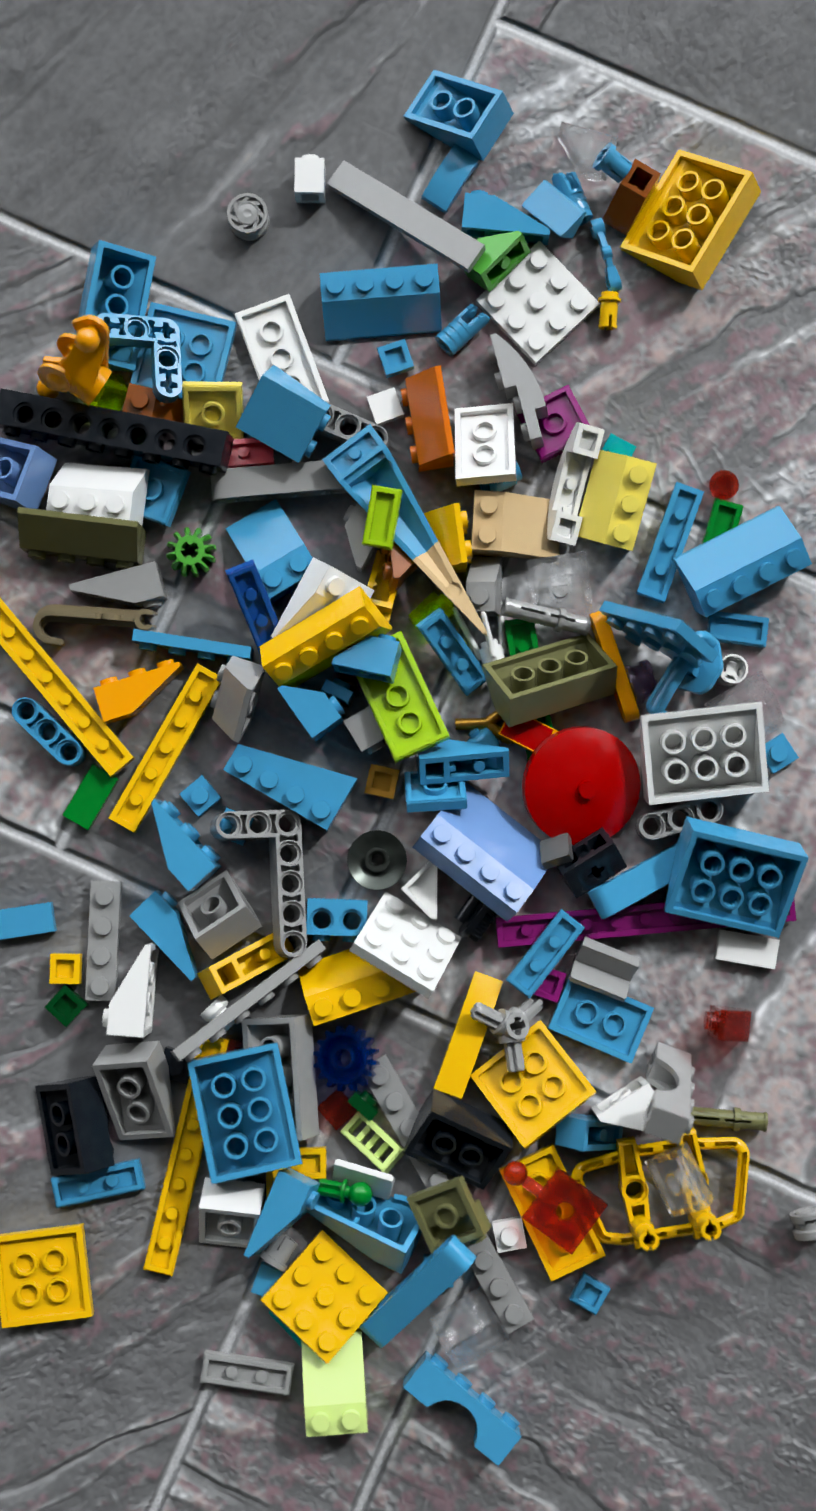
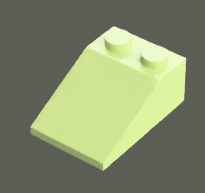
(335, 1391)

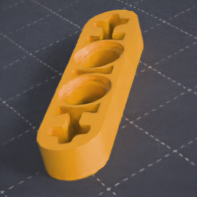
(623, 691)

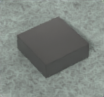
(556, 851)

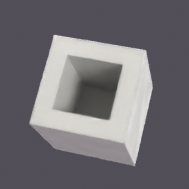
(309, 179)

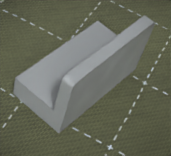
(603, 969)

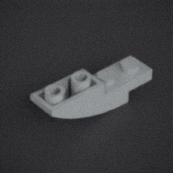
(521, 386)

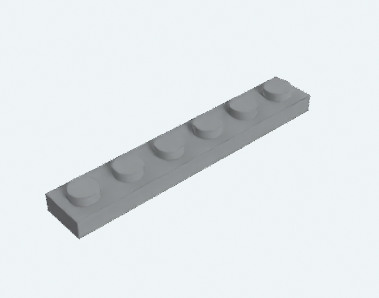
(239, 1010)

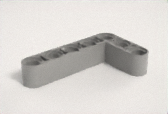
(278, 869)

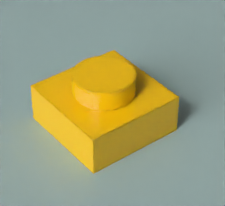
(65, 968)

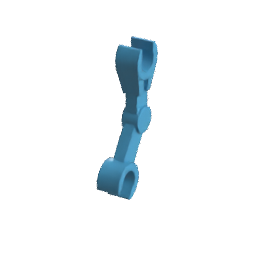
(612, 277)

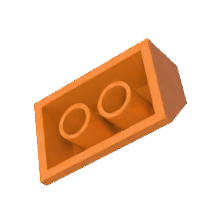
(428, 420)

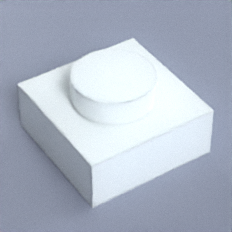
(509, 1234)

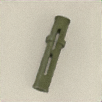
(732, 1119)

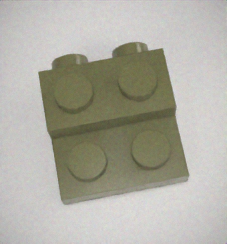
(449, 1211)

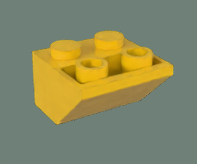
(449, 527)

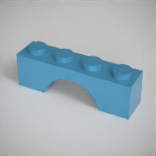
(433, 1382)

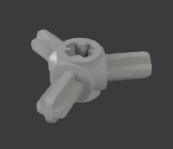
(509, 1027)

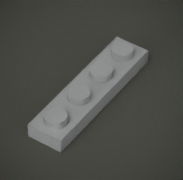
(103, 940)

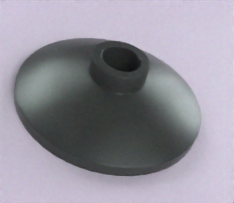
(361, 865)

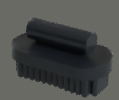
(474, 918)

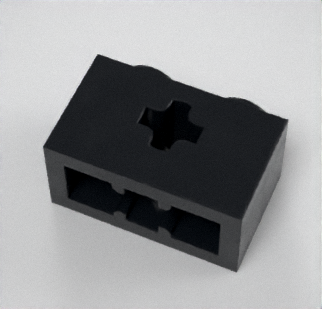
(593, 862)

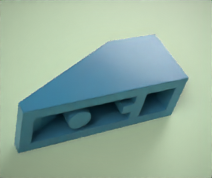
(490, 215)
(461, 762)
(165, 927)
(287, 1202)

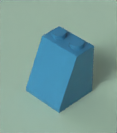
(284, 415)

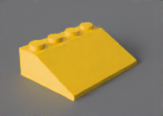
(692, 218)

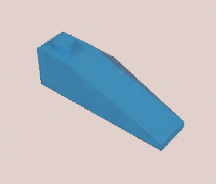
(380, 1229)

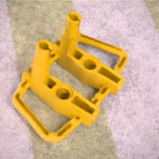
(642, 1231)

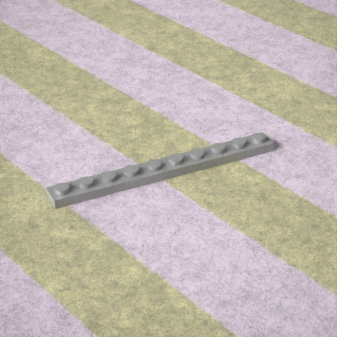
(488, 1264)

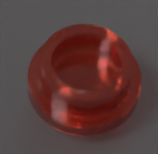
(723, 485)

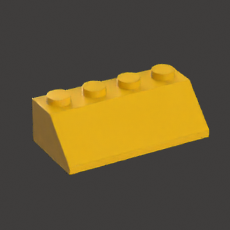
(316, 640)
(345, 986)

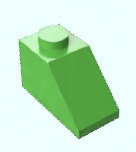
(499, 259)

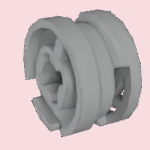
(248, 217)
(804, 1222)

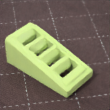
(375, 1157)

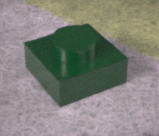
(66, 1005)
(364, 1103)

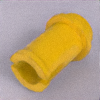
(608, 310)

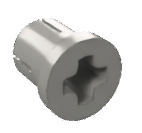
(279, 1252)

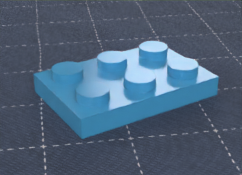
(601, 1020)

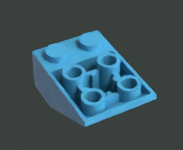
(182, 850)

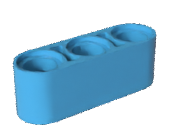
(35, 728)

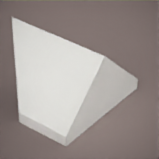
(423, 889)

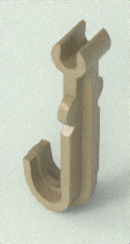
(90, 616)

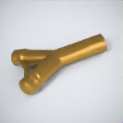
(480, 723)

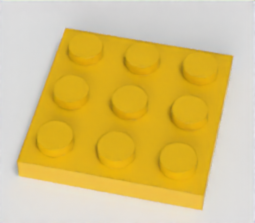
(540, 1094)
(44, 1276)
(324, 1296)

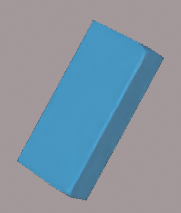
(555, 210)

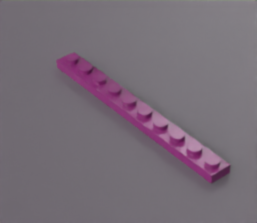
(630, 921)

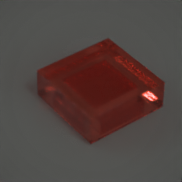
(336, 1109)

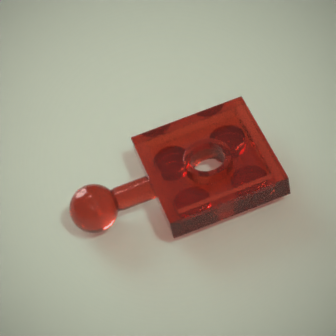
(558, 1189)

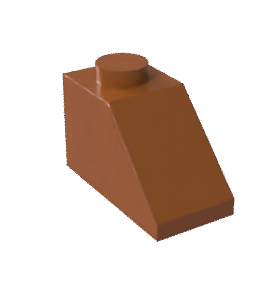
(143, 402)

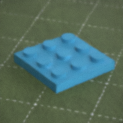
(203, 346)

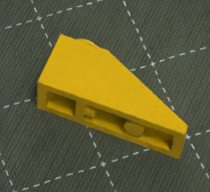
(241, 966)

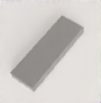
(247, 1372)

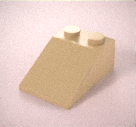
(511, 526)

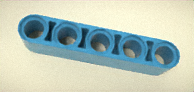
(633, 883)
(418, 1291)

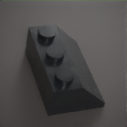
(75, 1126)
(459, 1139)

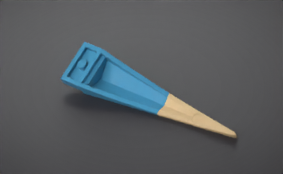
(368, 462)

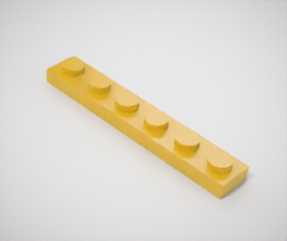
(165, 748)

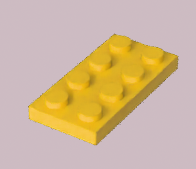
(554, 1258)

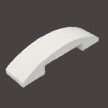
(570, 481)

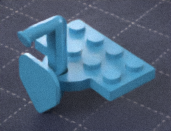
(694, 654)

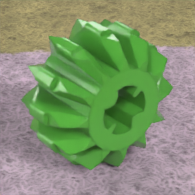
(193, 541)

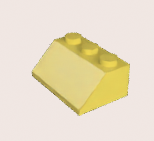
(615, 499)

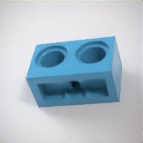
(337, 910)

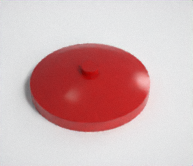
(581, 783)

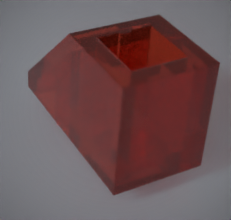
(728, 1023)

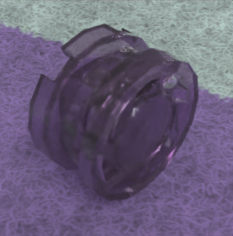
(641, 680)

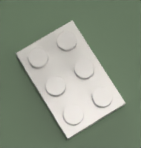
(485, 444)

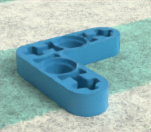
(158, 345)

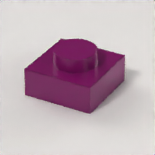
(552, 986)

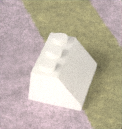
(99, 491)

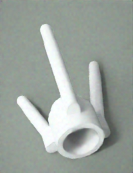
(490, 649)

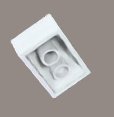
(316, 590)
(133, 1003)

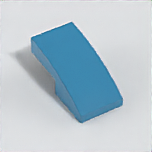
(450, 178)

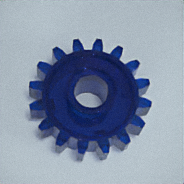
(361, 1058)

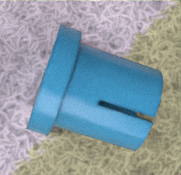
(612, 163)

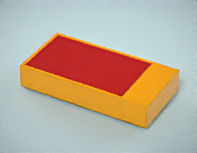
(527, 734)

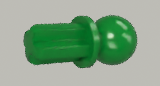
(359, 1193)

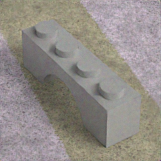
(671, 1105)

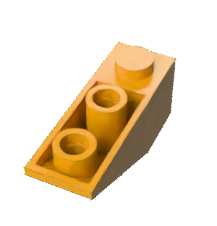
(132, 694)

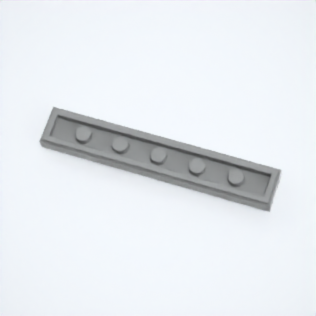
(406, 216)

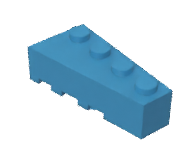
(297, 785)

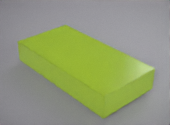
(382, 517)

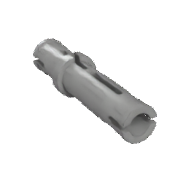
(557, 619)

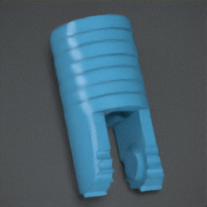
(571, 187)
(461, 330)

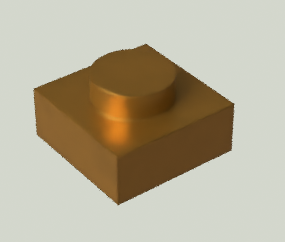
(382, 781)

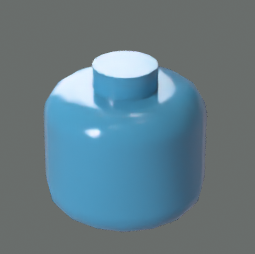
(483, 736)

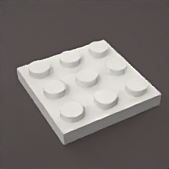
(538, 303)
(406, 944)

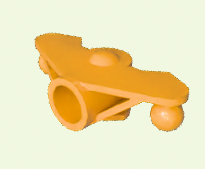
(83, 365)

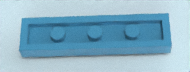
(669, 542)
(180, 645)

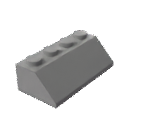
(296, 1050)

